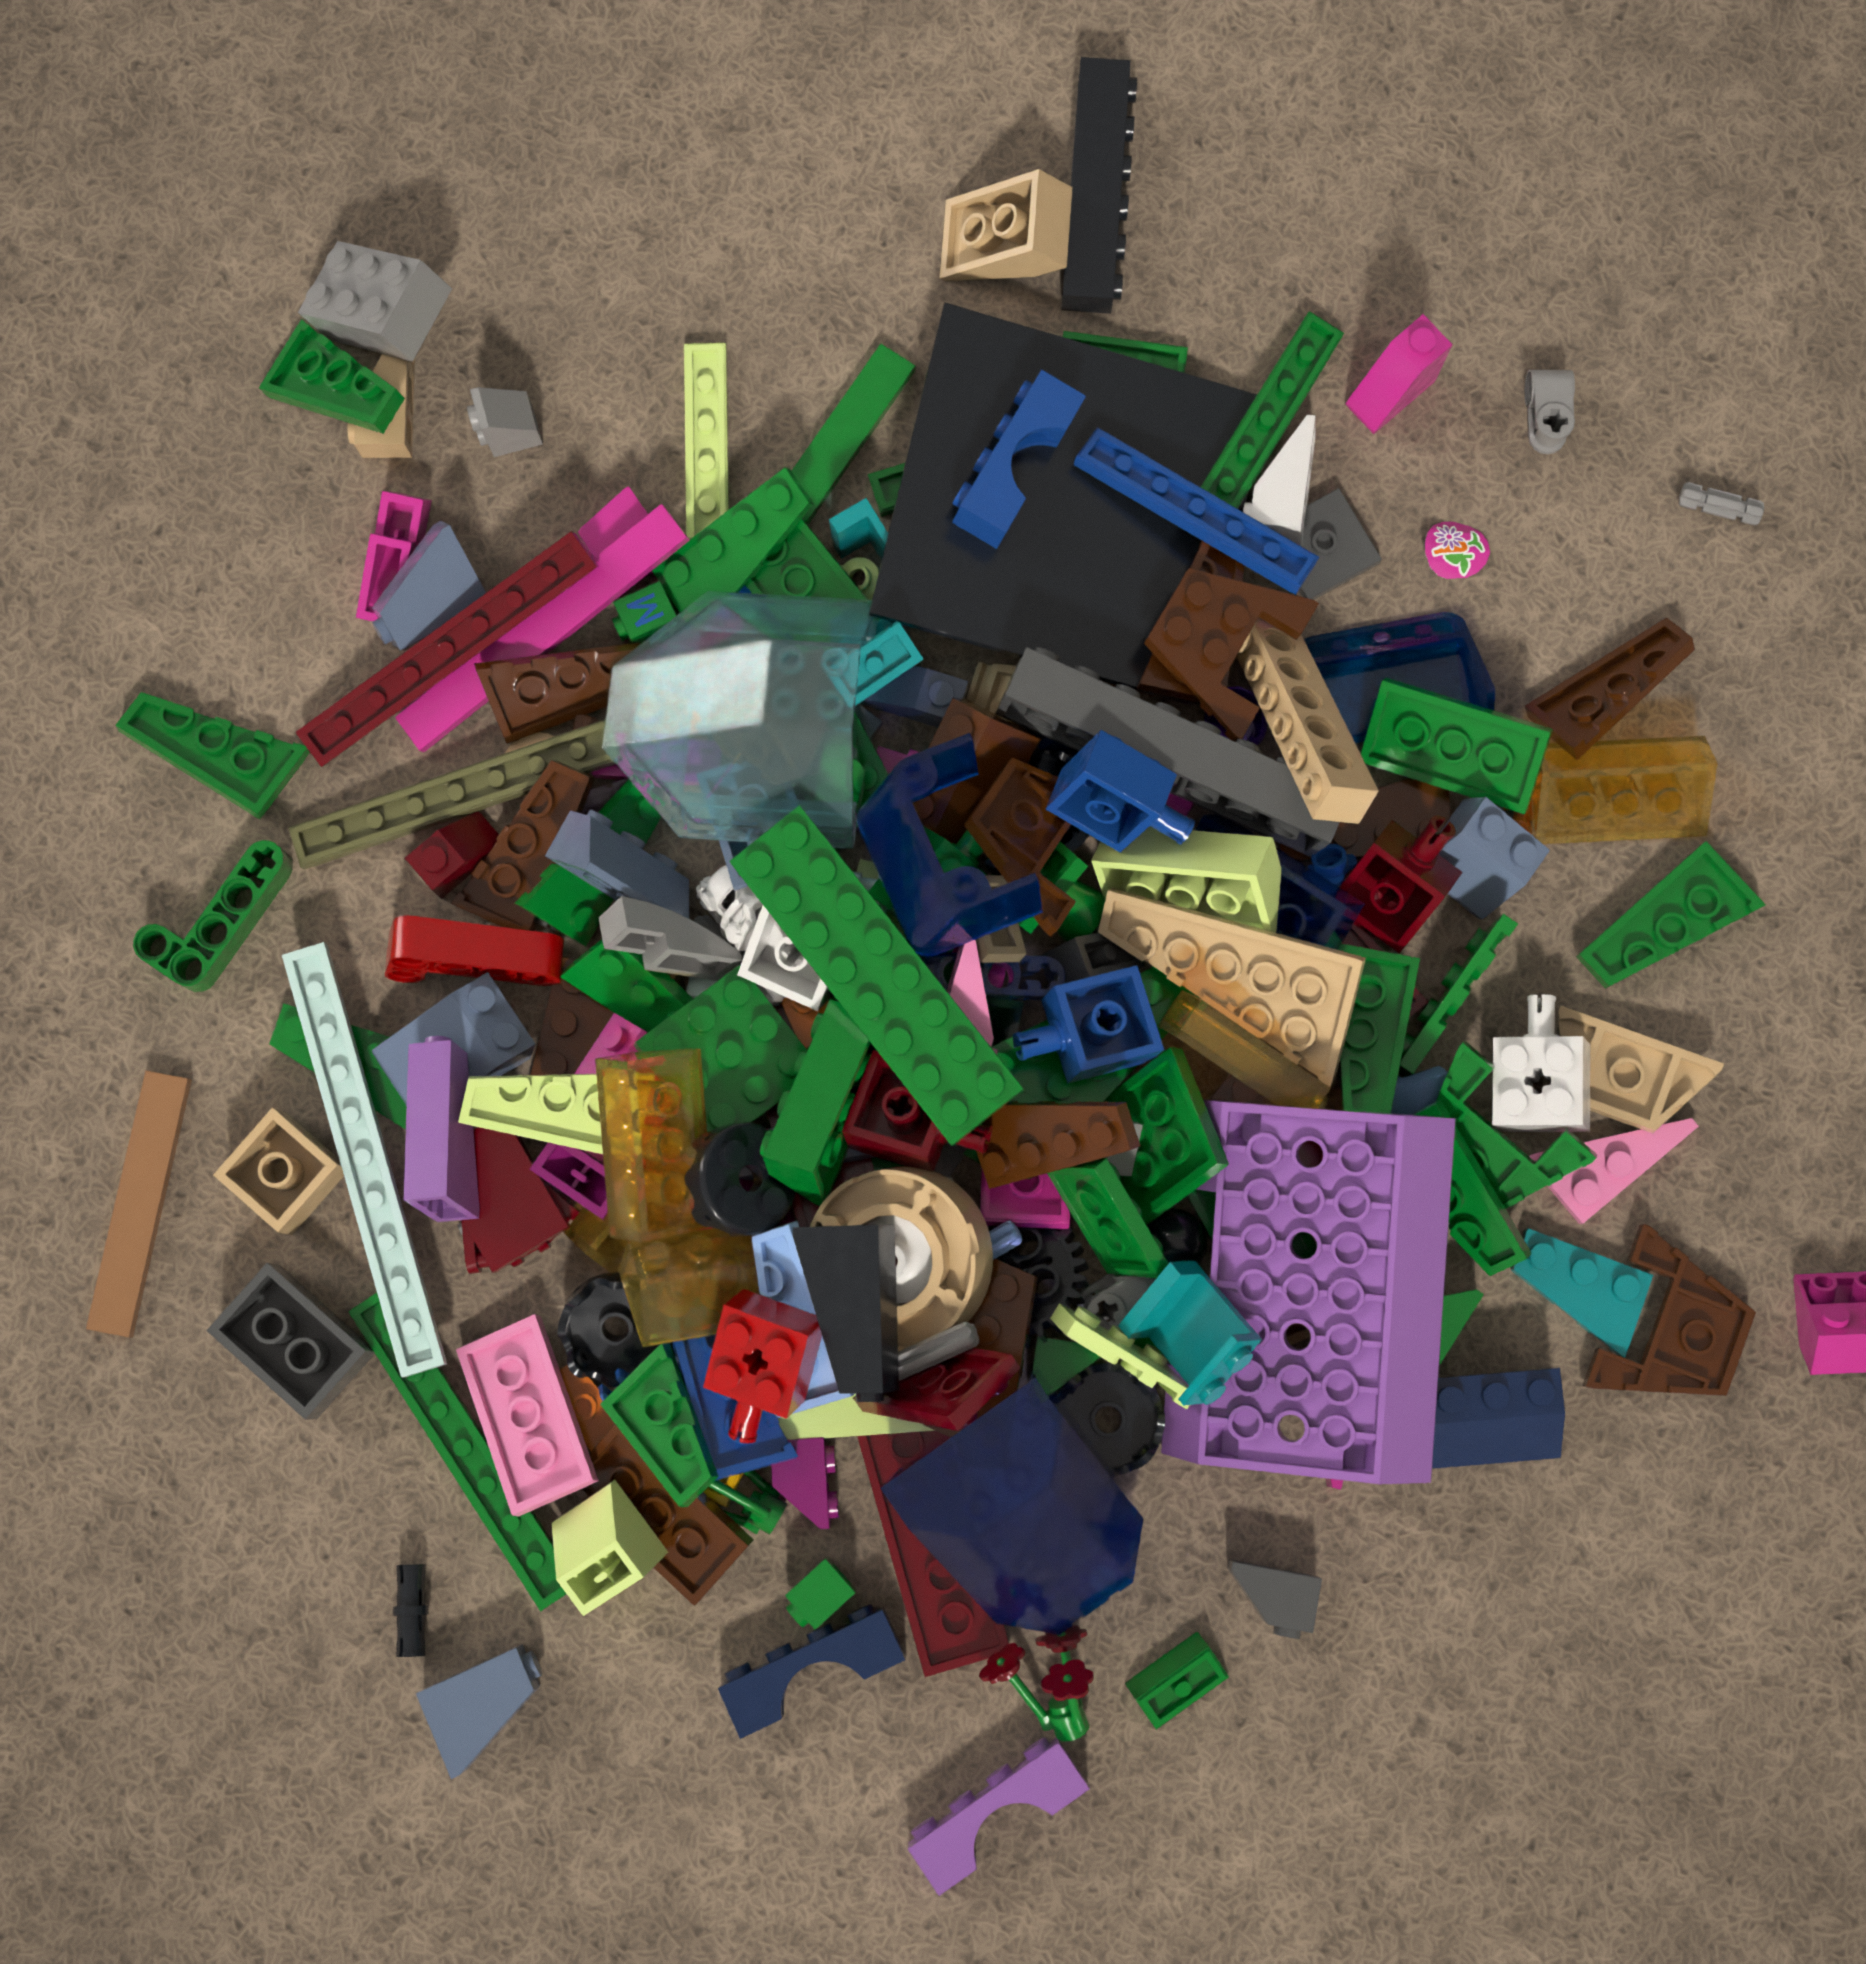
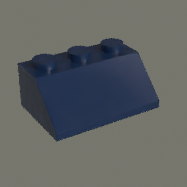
(1499, 1418)

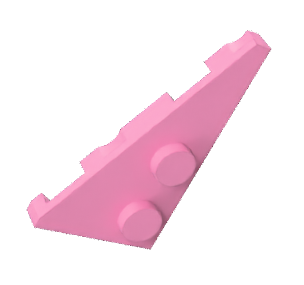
(1617, 1165)

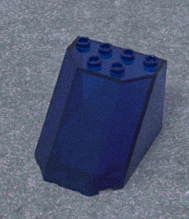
(1023, 1513)

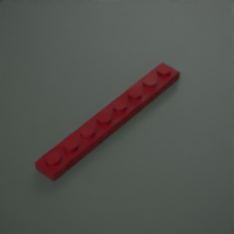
(447, 648)

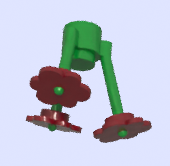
(1065, 1682)

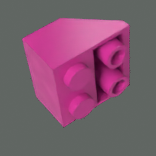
(1832, 1321)

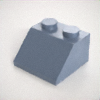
(1491, 853)

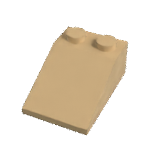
(1007, 229)

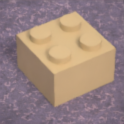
(281, 1172)

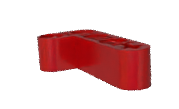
(471, 951)

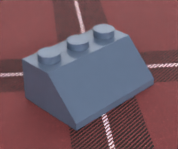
(618, 863)

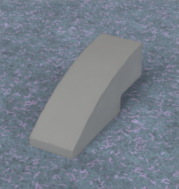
(666, 940)

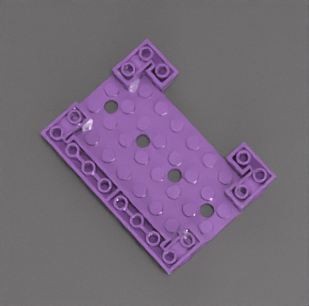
(1364, 1294)

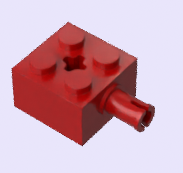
(762, 1359)

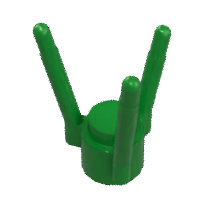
(761, 1508)

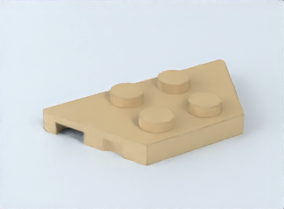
(1637, 1075)

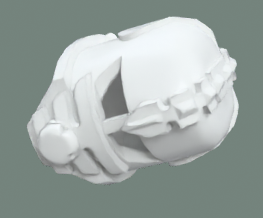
(731, 909)

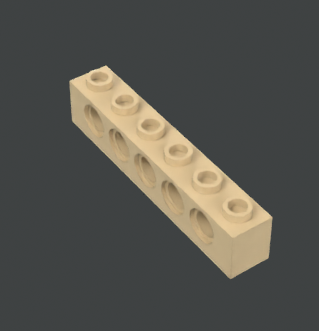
(1307, 725)

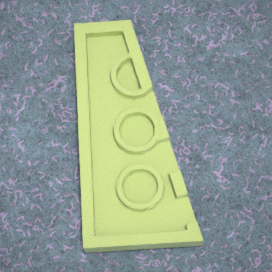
(537, 1107)

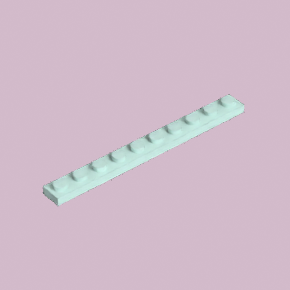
(364, 1160)

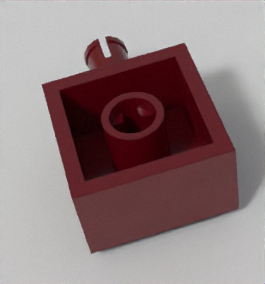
(1402, 881)
(902, 1139)

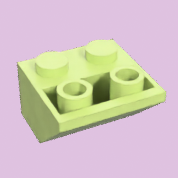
(603, 1548)

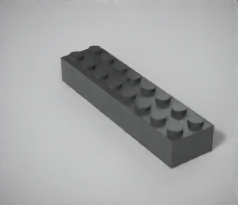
(1210, 769)

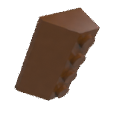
(994, 746)

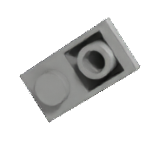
(503, 420)

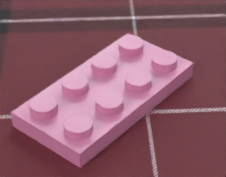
(526, 1415)

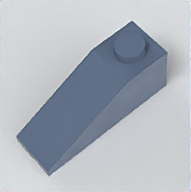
(919, 695)

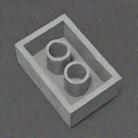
(375, 300)

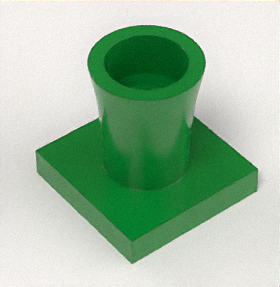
(1063, 870)

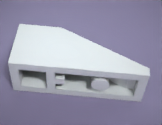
(1283, 488)

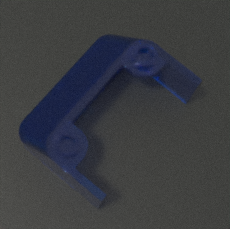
(935, 906)

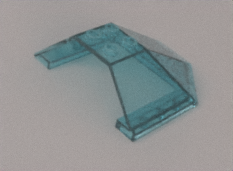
(743, 714)

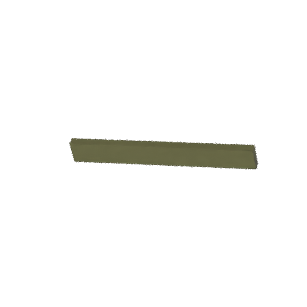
(444, 797)

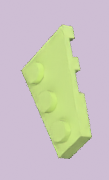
(1146, 1364)

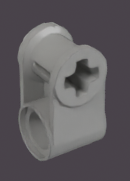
(1550, 402)
(1119, 1295)

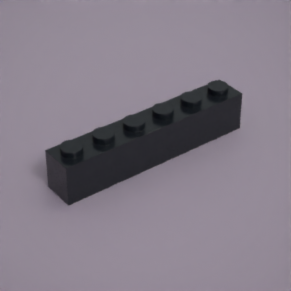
(1097, 183)

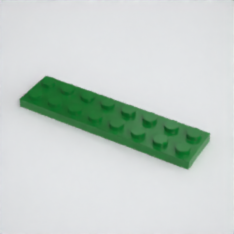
(876, 976)

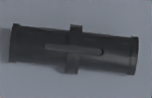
(410, 1610)

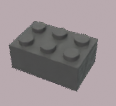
(291, 1341)

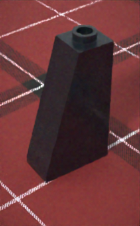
(855, 1303)

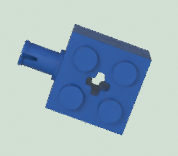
(1117, 794)
(1074, 1029)

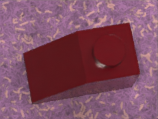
(453, 853)

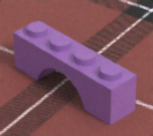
(1043, 1780)

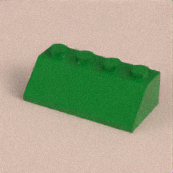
(808, 1137)

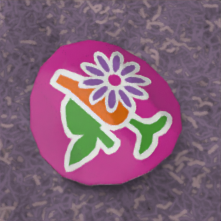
(1456, 550)

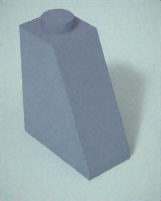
(427, 589)
(478, 1704)

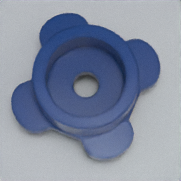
(1333, 863)

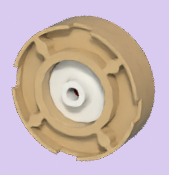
(939, 1244)

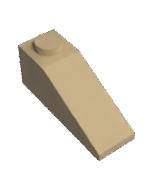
(398, 437)

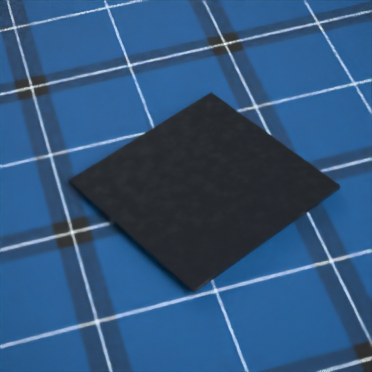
(1080, 560)

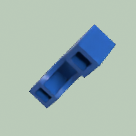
(1041, 419)

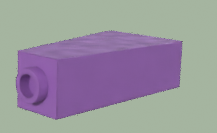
(438, 1149)

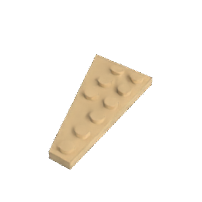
(1264, 981)

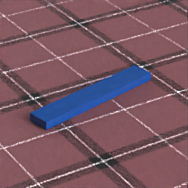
(1196, 510)

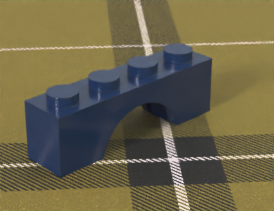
(757, 1694)

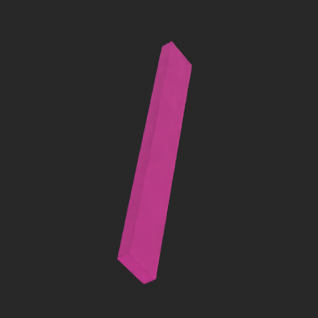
(619, 569)

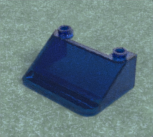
(1419, 651)

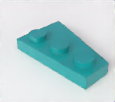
(1588, 1287)

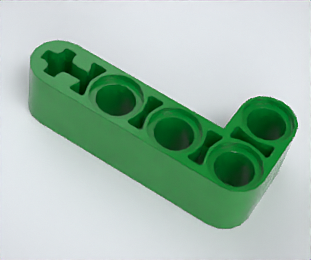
(220, 911)

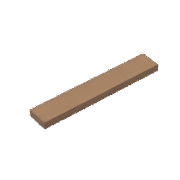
(139, 1204)

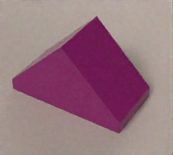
(575, 1175)

